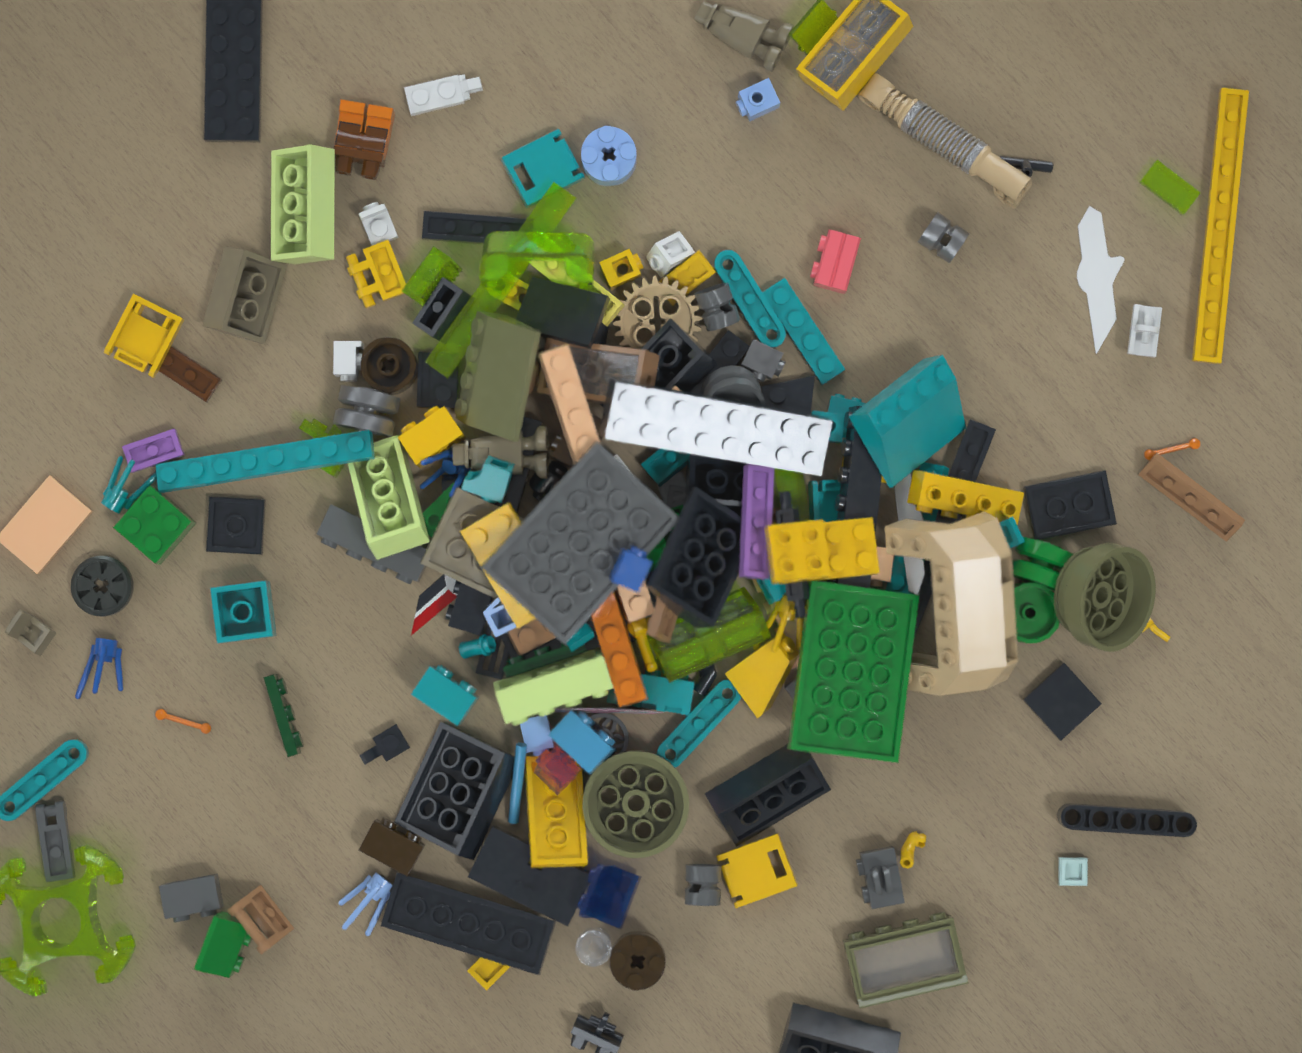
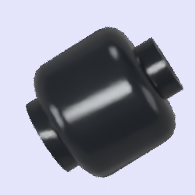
(543, 486)

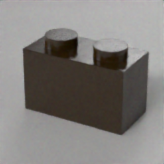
(391, 846)

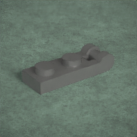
(55, 842)

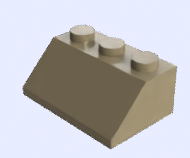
(244, 295)

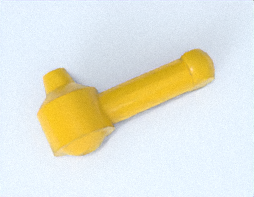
(638, 630)

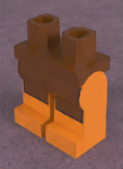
(359, 146)

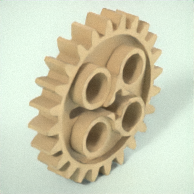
(631, 321)

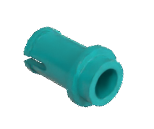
(483, 645)

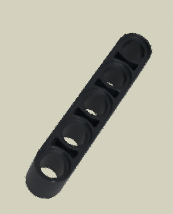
(1140, 820)

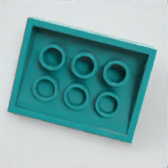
(911, 418)

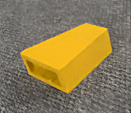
(763, 673)

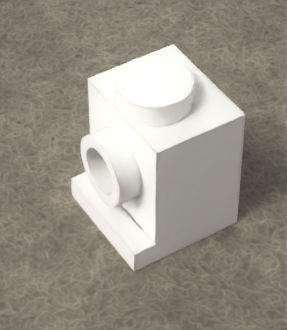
(347, 360)

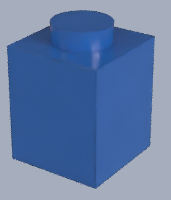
(630, 569)

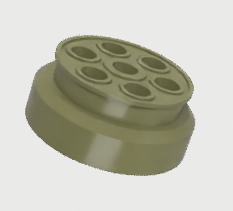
(1105, 596)
(626, 841)

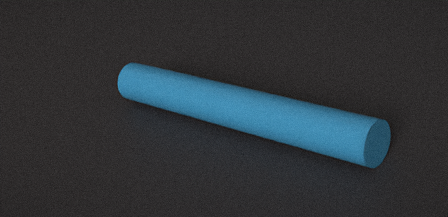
(517, 783)

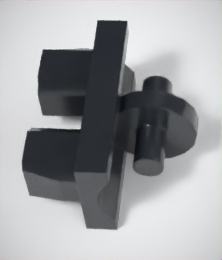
(597, 1032)

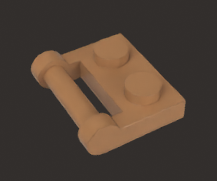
(265, 914)

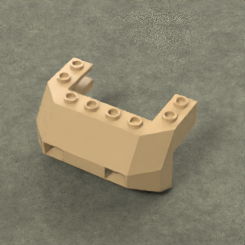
(970, 602)

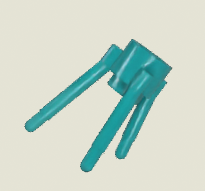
(115, 496)

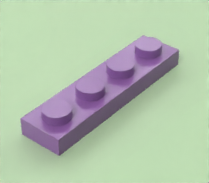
(756, 515)

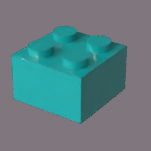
(243, 612)
(445, 694)

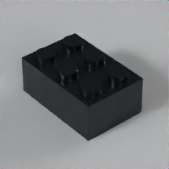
(717, 478)

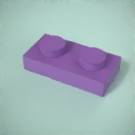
(154, 450)

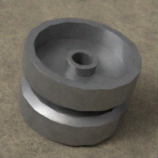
(367, 407)

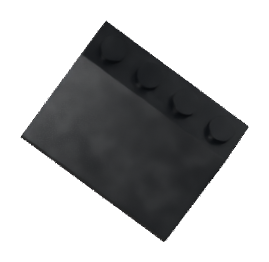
(699, 561)
(456, 791)

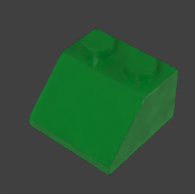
(223, 946)

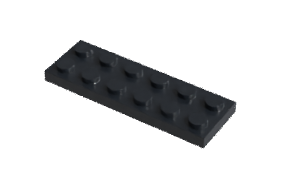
(233, 71)
(468, 923)

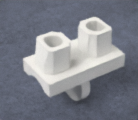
(1144, 330)

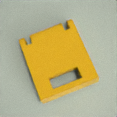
(141, 340)
(752, 872)

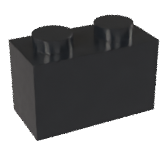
(441, 309)

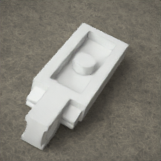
(441, 93)

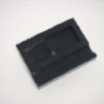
(433, 387)

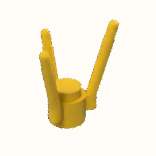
(786, 612)

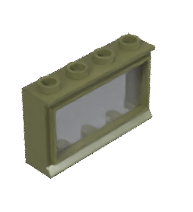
(905, 960)

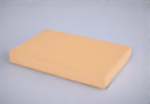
(44, 524)

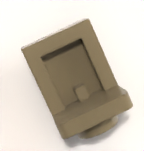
(30, 632)

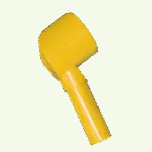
(1156, 630)

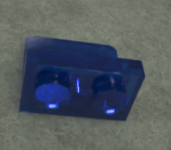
(609, 894)

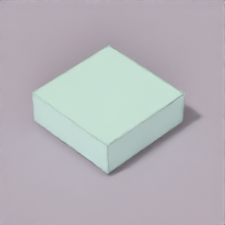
(1072, 871)

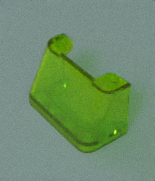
(506, 246)

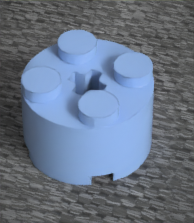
(608, 140)

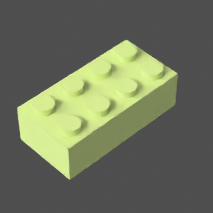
(302, 204)
(388, 500)
(553, 686)

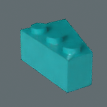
(662, 695)

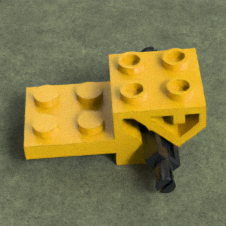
(817, 551)

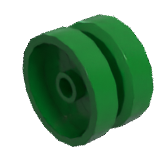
(1042, 560)
(1042, 618)

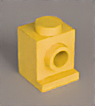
(610, 265)

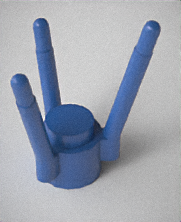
(447, 466)
(102, 651)

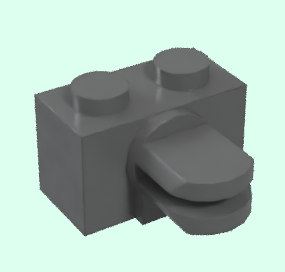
(881, 877)

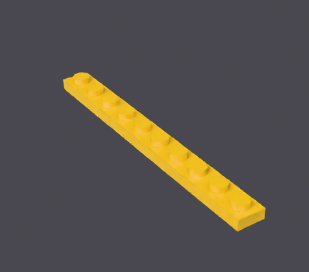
(1220, 226)

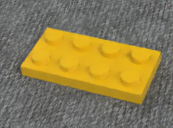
(483, 539)
(555, 821)

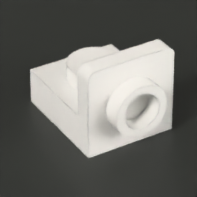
(377, 223)
(669, 253)

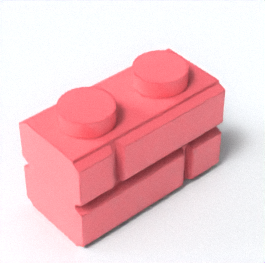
(836, 261)

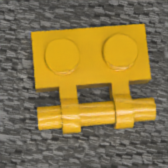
(384, 270)

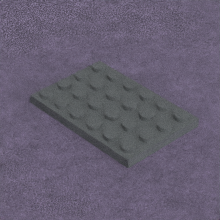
(571, 540)

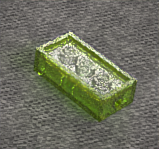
(692, 648)

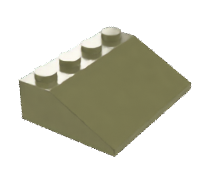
(497, 374)

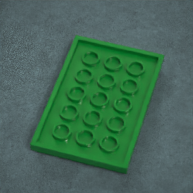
(853, 672)

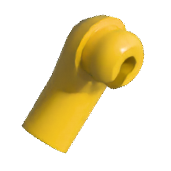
(907, 851)

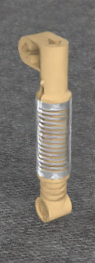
(973, 157)

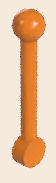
(1193, 444)
(161, 714)

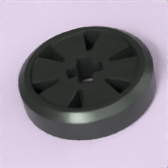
(101, 603)

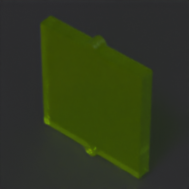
(813, 26)

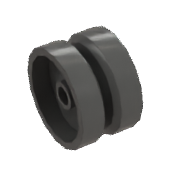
(733, 384)

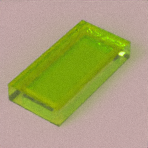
(1169, 187)

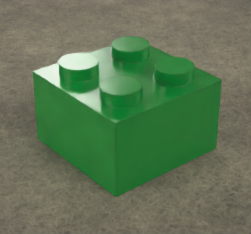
(154, 525)

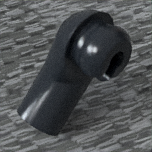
(707, 677)

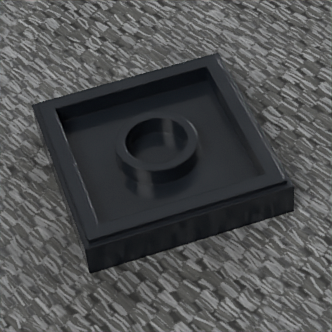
(236, 525)
(1062, 701)

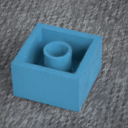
(583, 741)

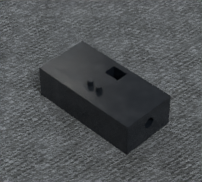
(507, 870)

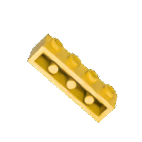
(962, 497)

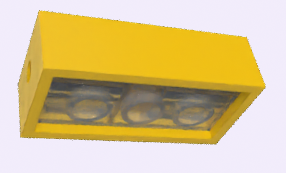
(854, 49)

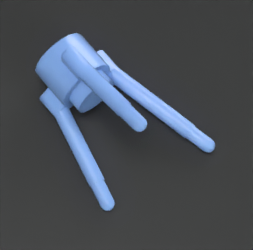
(376, 888)

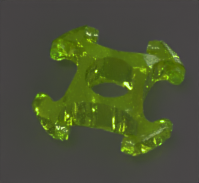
(90, 939)

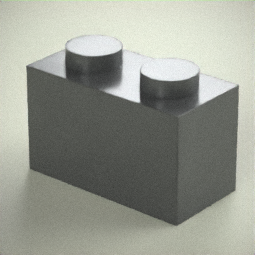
(191, 897)

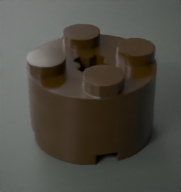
(392, 350)
(637, 976)

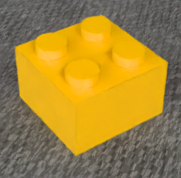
(430, 435)

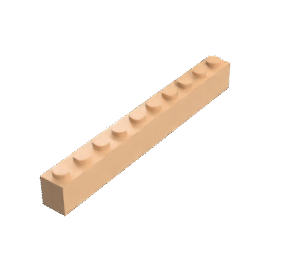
(580, 436)

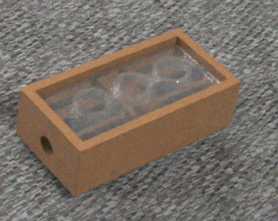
(605, 362)

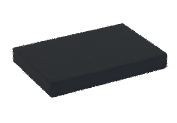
(563, 312)
(1070, 505)

